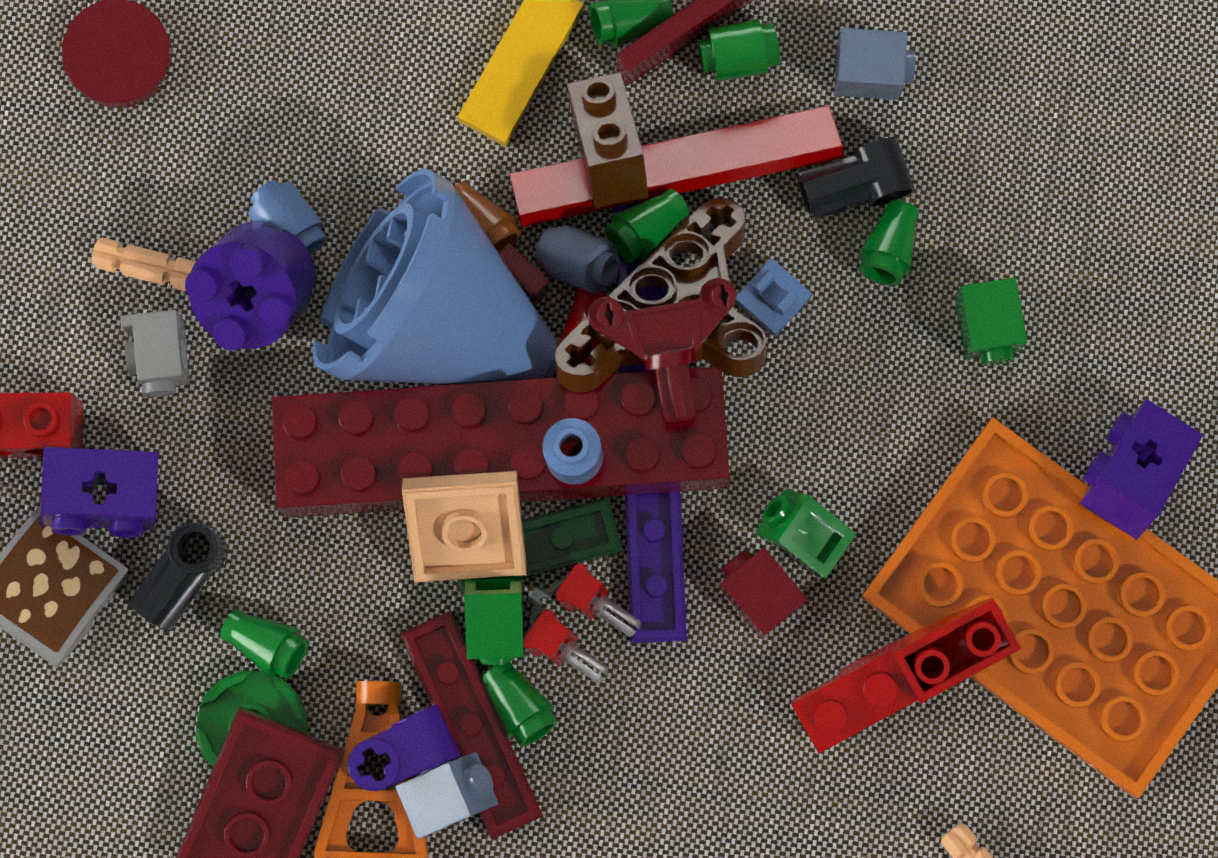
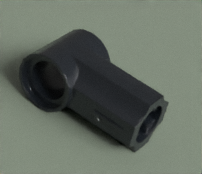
(870, 176)
(175, 579)

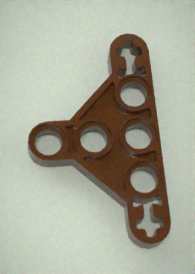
(681, 285)

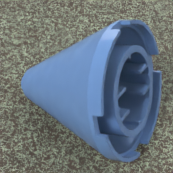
(430, 300)

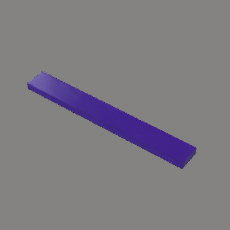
(654, 537)

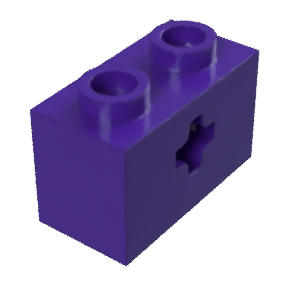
(1140, 469)
(69, 485)

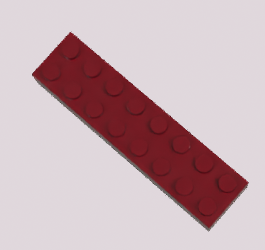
(358, 446)

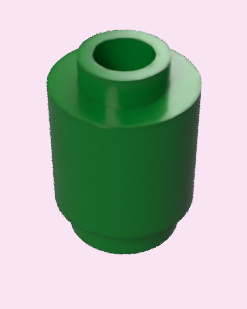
(739, 50)

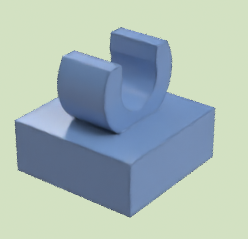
(773, 297)

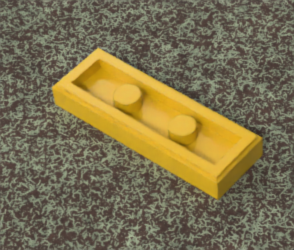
(519, 67)

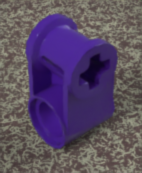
(413, 748)

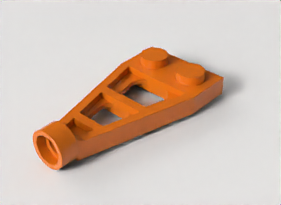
(348, 795)

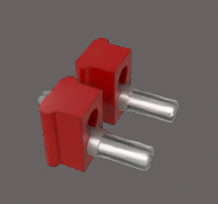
(558, 643)

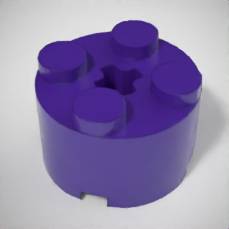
(251, 285)

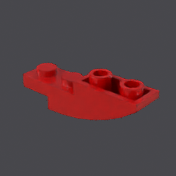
(905, 672)

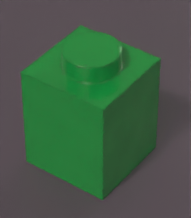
(991, 321)
(494, 619)

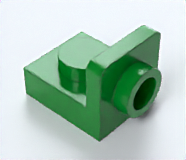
(805, 531)

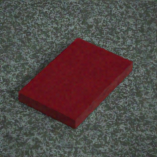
(261, 792)

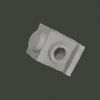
(157, 352)

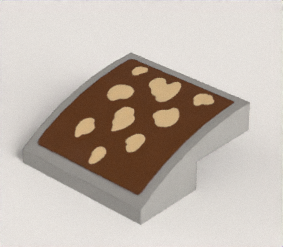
(54, 588)

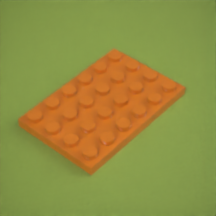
(1106, 624)

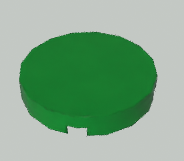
(254, 692)

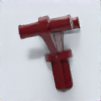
(667, 338)

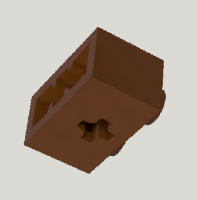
(608, 140)

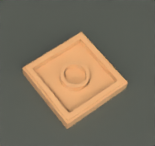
(464, 526)

